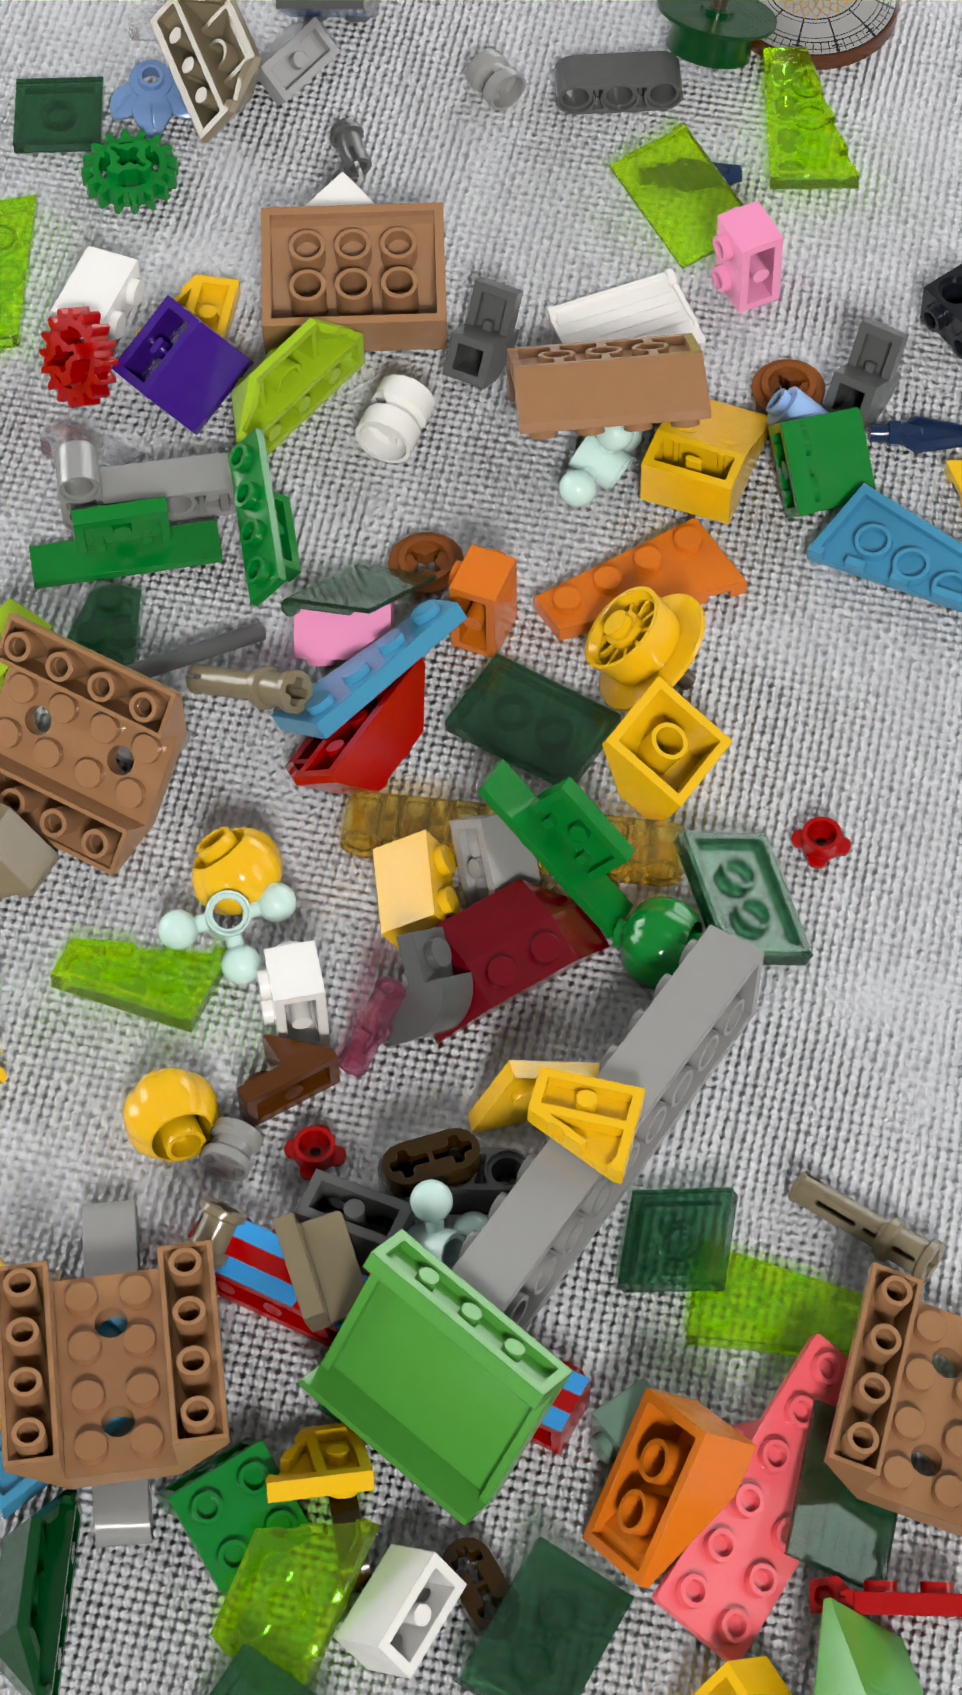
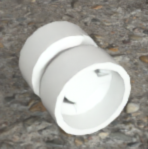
(395, 418)

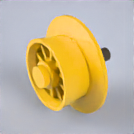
(644, 639)

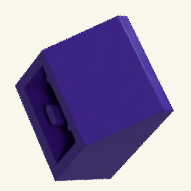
(182, 365)

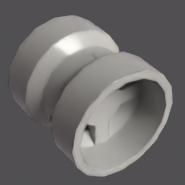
(497, 81)

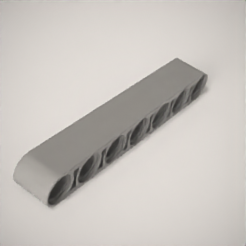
(110, 1247)

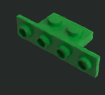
(263, 520)
(124, 542)
(567, 838)

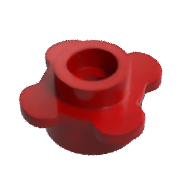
(823, 830)
(314, 1138)

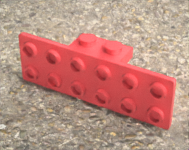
(738, 1563)

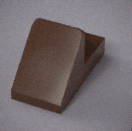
(296, 1075)

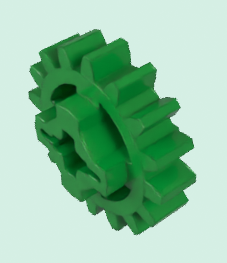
(129, 171)

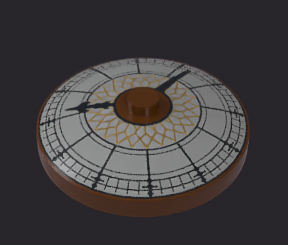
(832, 30)

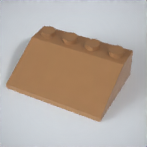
(356, 269)

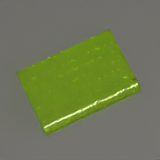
(677, 192)

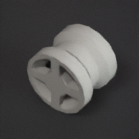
(231, 1148)

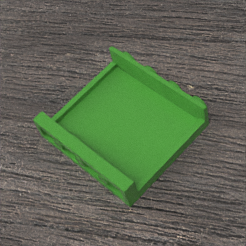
(436, 1378)

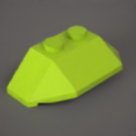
(296, 380)

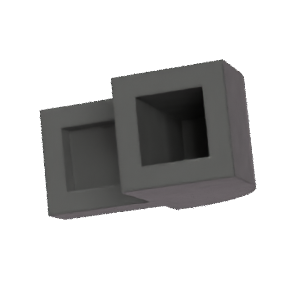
(480, 345)
(870, 371)
(435, 996)

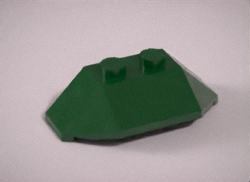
(37, 1595)

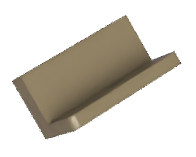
(320, 1267)

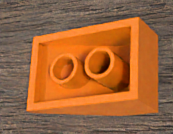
(666, 1484)

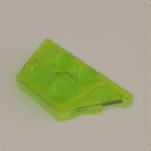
(293, 1592)

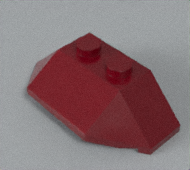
(517, 945)

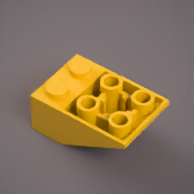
(706, 464)

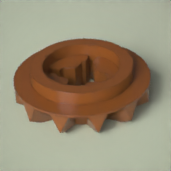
(786, 374)
(424, 549)

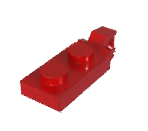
(882, 1598)

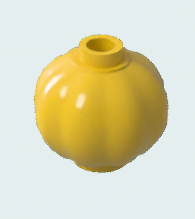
(235, 861)
(170, 1114)

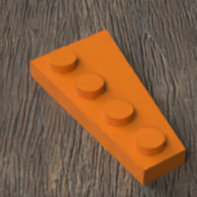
(671, 563)

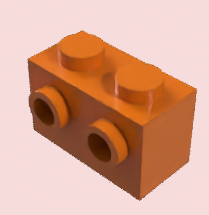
(487, 594)

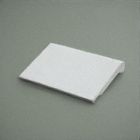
(627, 311)

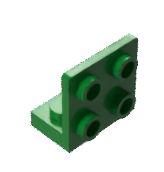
(820, 460)
(225, 1504)

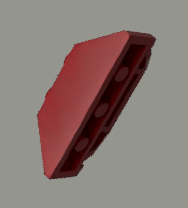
(369, 744)

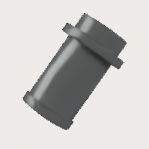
(347, 138)

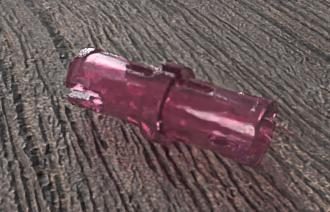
(371, 1026)

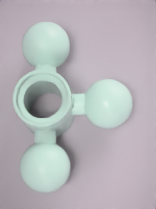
(598, 461)
(240, 962)
(432, 1203)

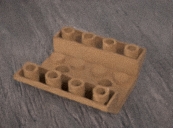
(608, 385)
(69, 776)
(70, 1381)
(900, 1404)

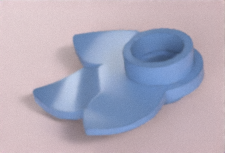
(149, 102)

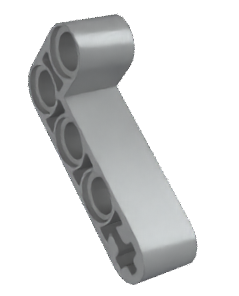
(192, 484)

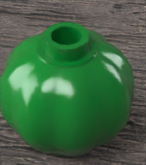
(655, 938)

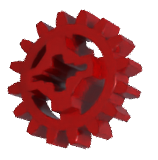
(78, 356)

